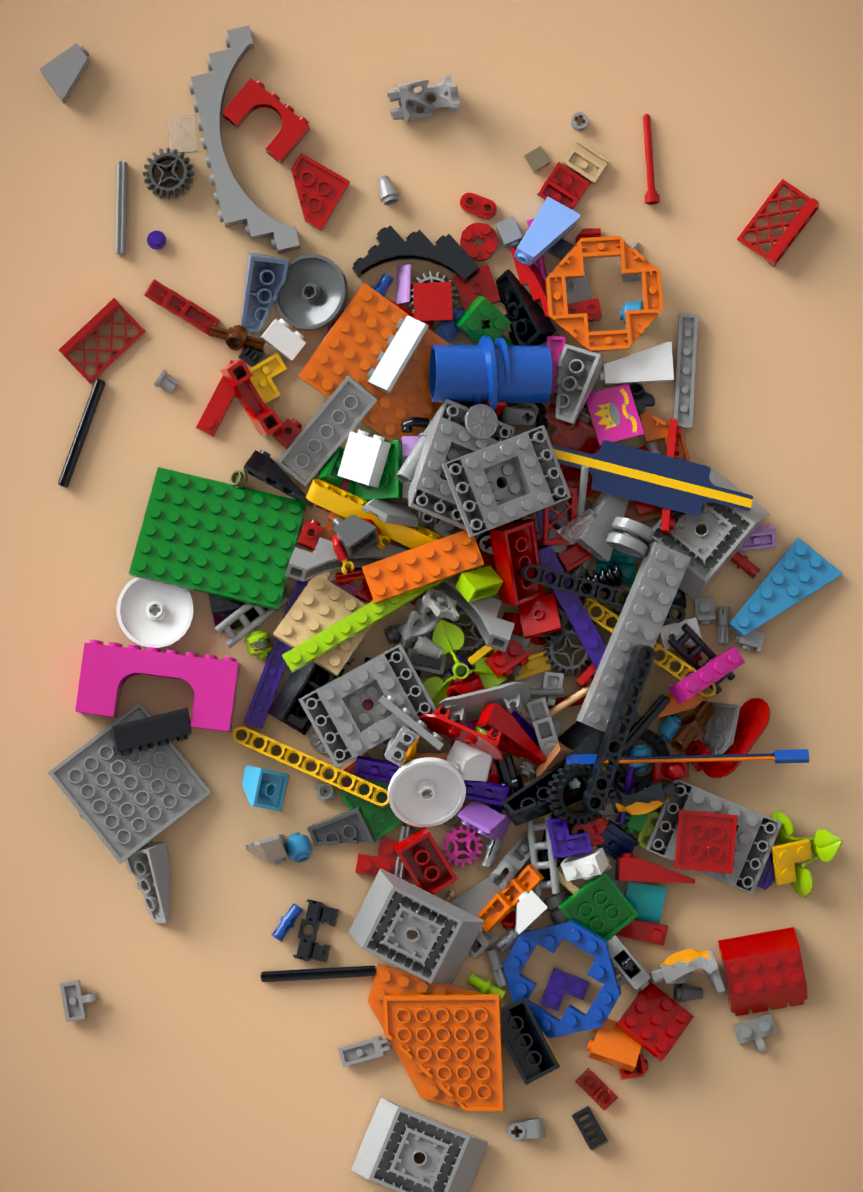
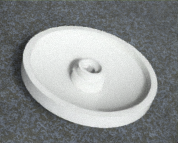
(154, 613)
(426, 792)

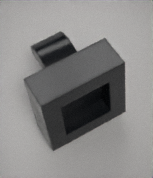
(251, 355)

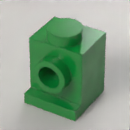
(635, 822)

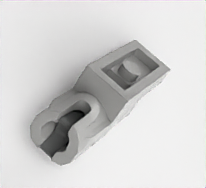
(512, 862)

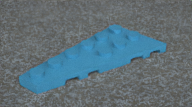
(790, 581)

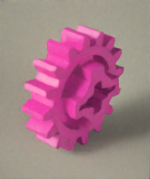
(453, 856)

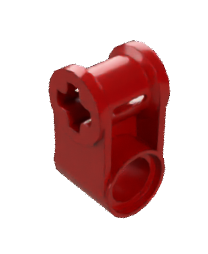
(463, 686)

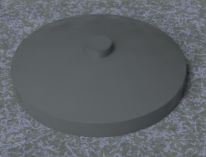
(312, 292)

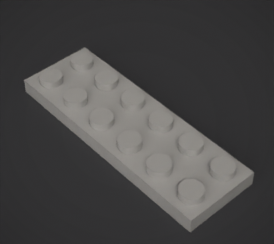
(327, 430)

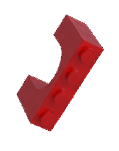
(253, 97)
(239, 380)

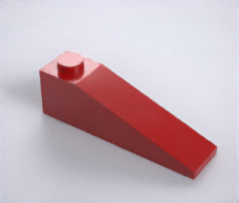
(513, 735)
(636, 869)

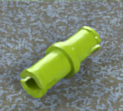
(484, 985)

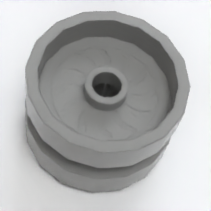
(630, 537)

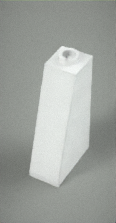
(644, 367)

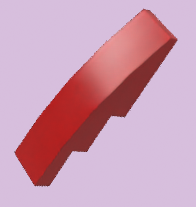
(531, 277)
(181, 307)

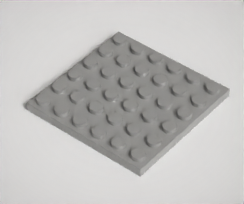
(130, 795)

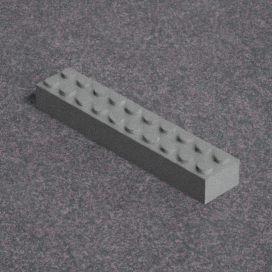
(637, 624)

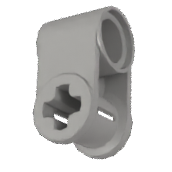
(519, 413)
(530, 1129)

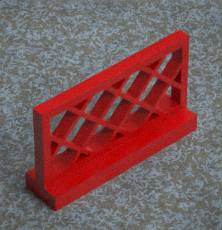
(793, 230)
(87, 331)

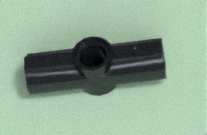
(509, 775)

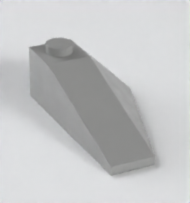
(575, 381)
(269, 849)
(151, 871)

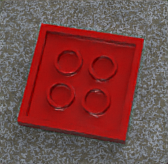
(705, 841)
(654, 1021)

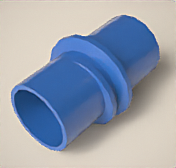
(490, 373)

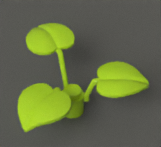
(452, 638)
(824, 845)

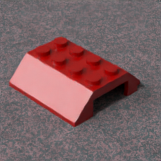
(763, 971)

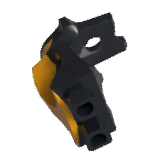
(644, 799)

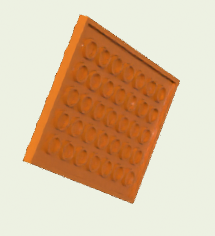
(353, 350)

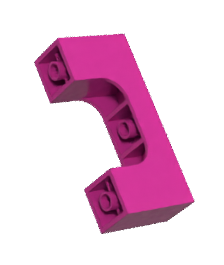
(109, 666)

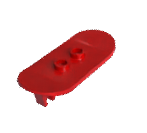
(751, 723)
(442, 724)

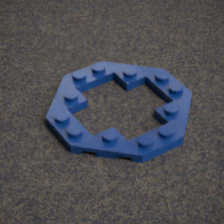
(601, 970)

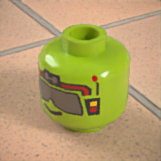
(259, 644)

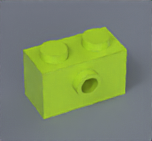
(479, 583)

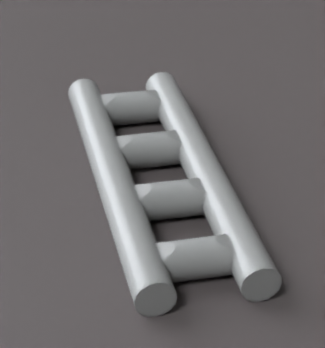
(248, 626)
(551, 864)

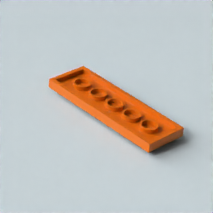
(422, 566)

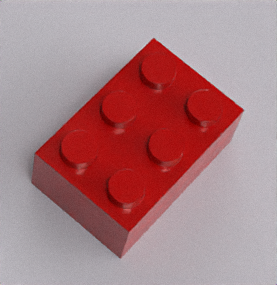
(425, 861)

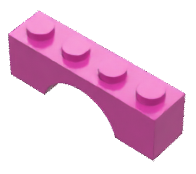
(706, 675)

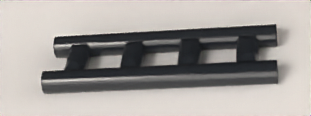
(701, 646)

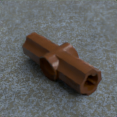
(692, 726)

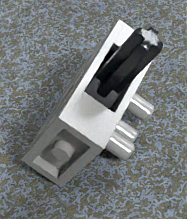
(627, 965)

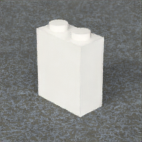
(364, 458)

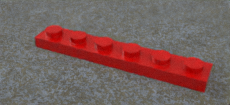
(673, 450)

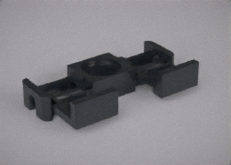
(306, 946)

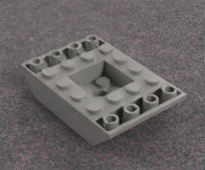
(446, 442)
(529, 474)
(710, 552)
(338, 710)
(753, 834)
(399, 906)
(399, 1134)

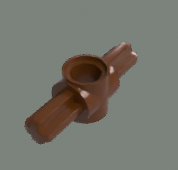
(237, 337)

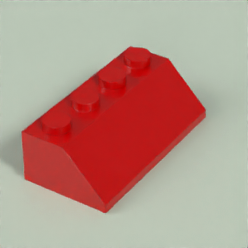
(512, 548)

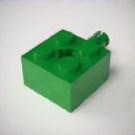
(494, 321)

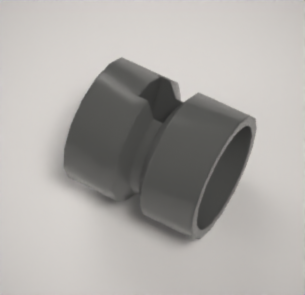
(552, 903)

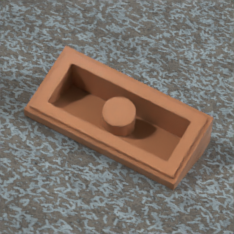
(555, 756)

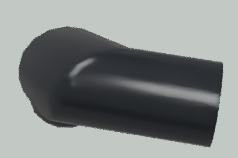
(414, 421)

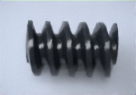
(608, 577)

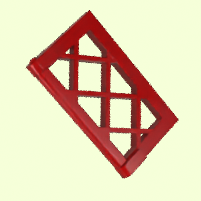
(546, 525)

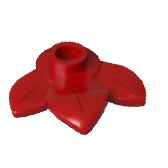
(594, 828)

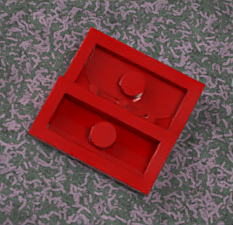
(564, 186)

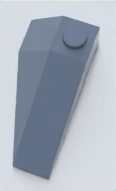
(262, 284)

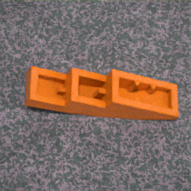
(507, 899)

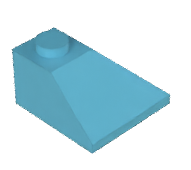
(265, 787)

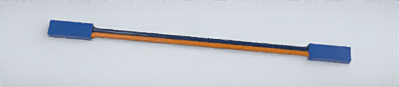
(778, 756)

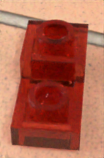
(596, 1089)

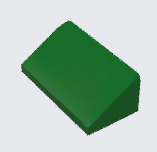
(331, 467)

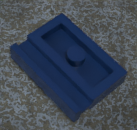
(617, 840)

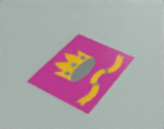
(614, 414)

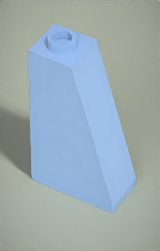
(546, 230)

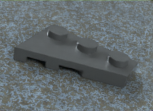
(343, 828)

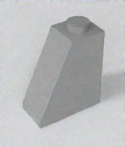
(66, 70)

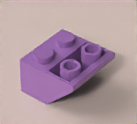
(484, 820)

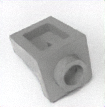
(705, 610)

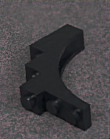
(418, 247)

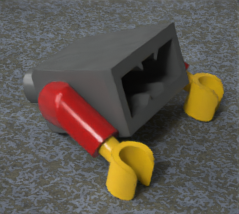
(353, 537)

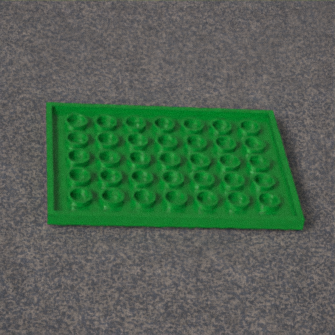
(217, 538)

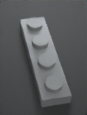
(405, 715)

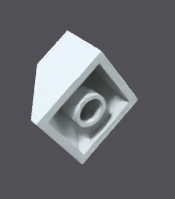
(471, 762)
(527, 910)

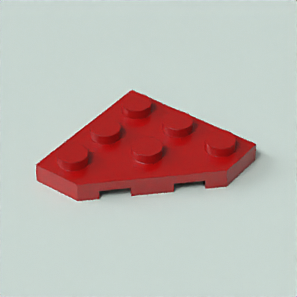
(317, 190)

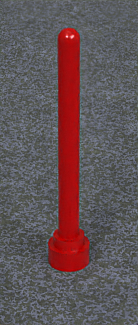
(651, 195)

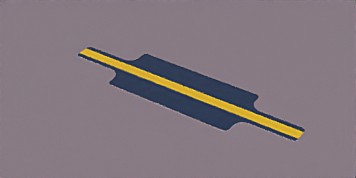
(652, 478)

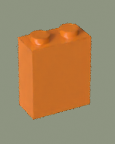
(613, 1047)

